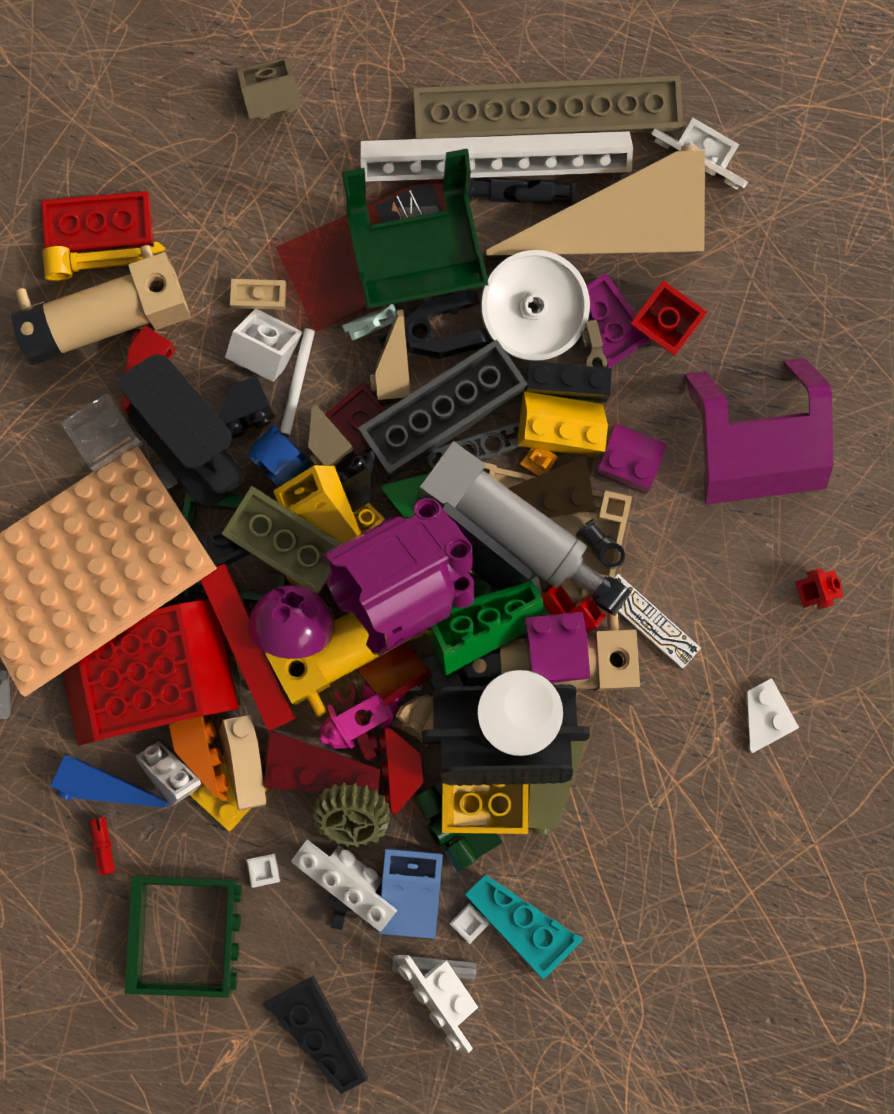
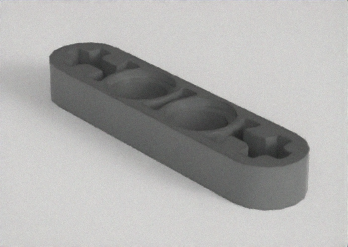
(477, 443)

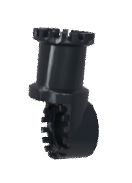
(600, 543)

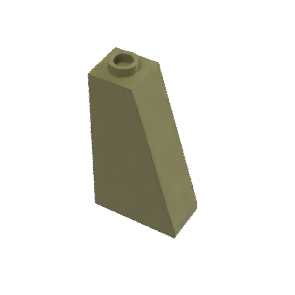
(548, 799)

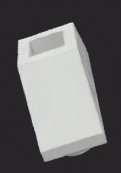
(167, 773)

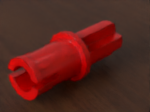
(102, 846)

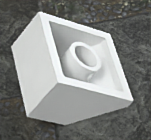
(263, 344)

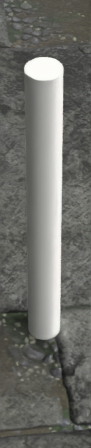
(297, 381)

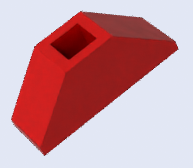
(401, 769)

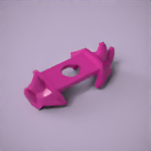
(341, 729)

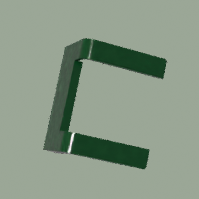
(417, 253)

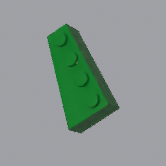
(484, 625)

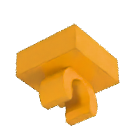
(538, 461)

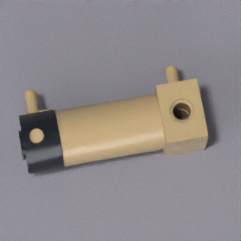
(102, 311)
(600, 646)

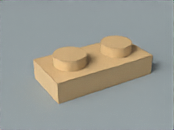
(258, 294)

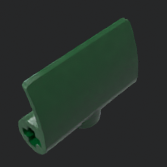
(460, 847)

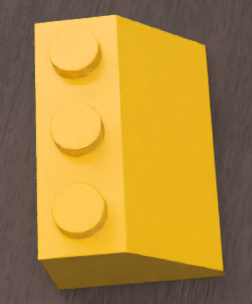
(562, 425)

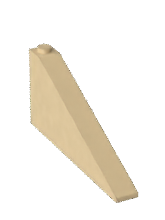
(643, 213)

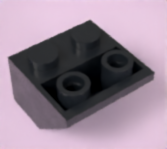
(246, 407)

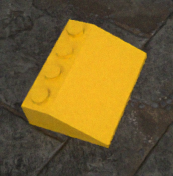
(485, 809)

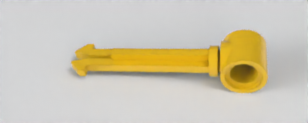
(61, 264)

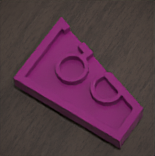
(614, 321)

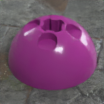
(291, 622)

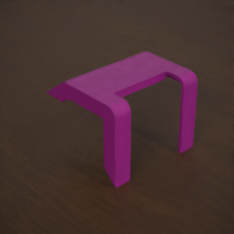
(765, 453)

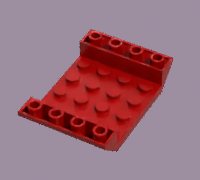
(152, 675)

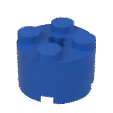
(279, 456)

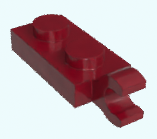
(366, 742)

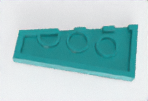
(528, 931)

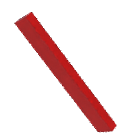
(250, 658)

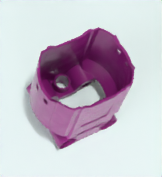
(403, 575)

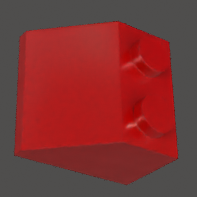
(669, 318)

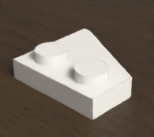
(767, 716)

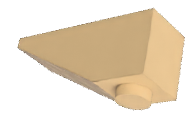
(391, 369)
(243, 761)

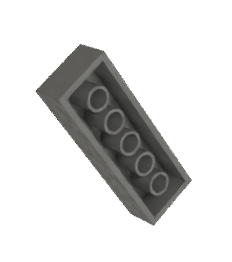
(442, 409)

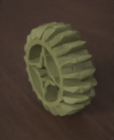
(351, 815)

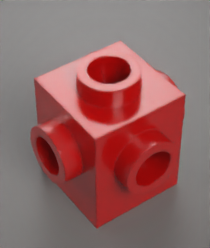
(819, 589)

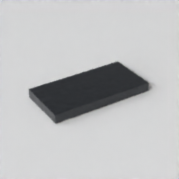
(490, 558)

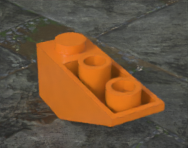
(196, 747)

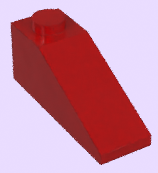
(144, 344)

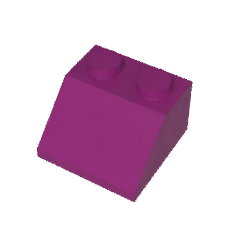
(631, 459)
(558, 647)

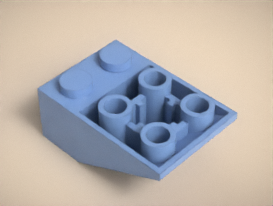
(412, 888)

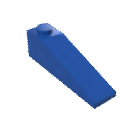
(86, 781)

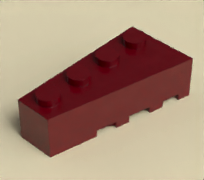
(312, 769)

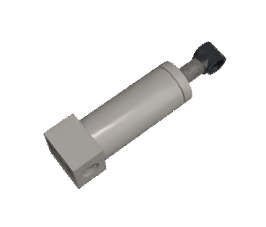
(517, 526)

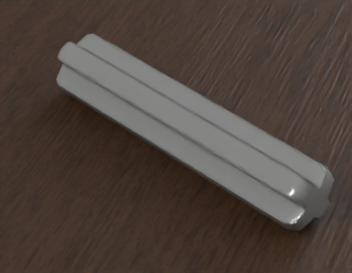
(462, 969)

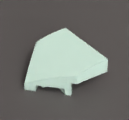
(370, 322)

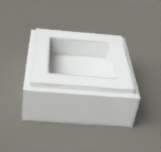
(263, 870)
(469, 923)

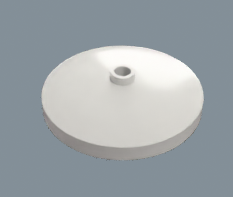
(559, 298)

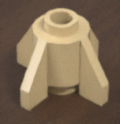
(415, 716)

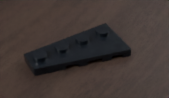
(313, 1024)

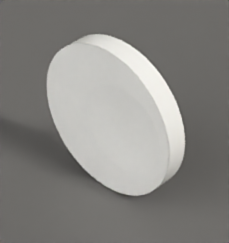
(520, 712)

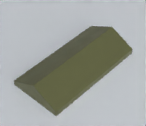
(281, 539)

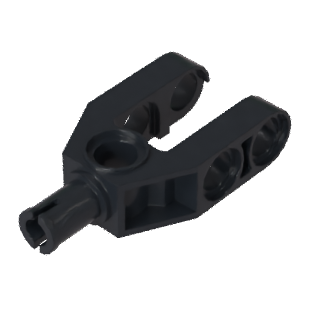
(445, 346)

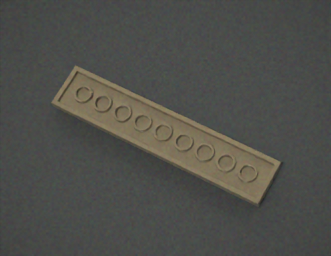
(549, 108)

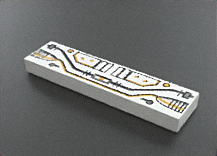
(657, 627)

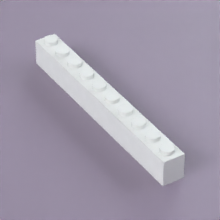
(499, 155)

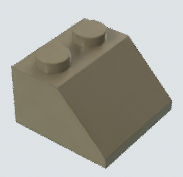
(269, 88)
(326, 443)

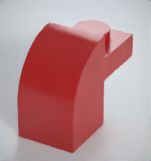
(559, 602)

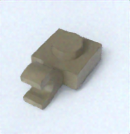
(592, 341)

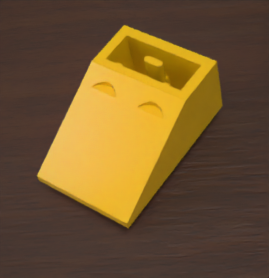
(320, 501)

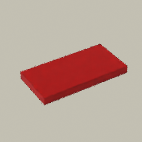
(98, 222)

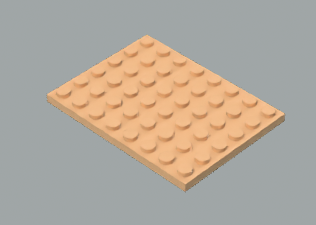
(91, 568)

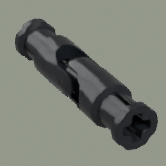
(526, 191)

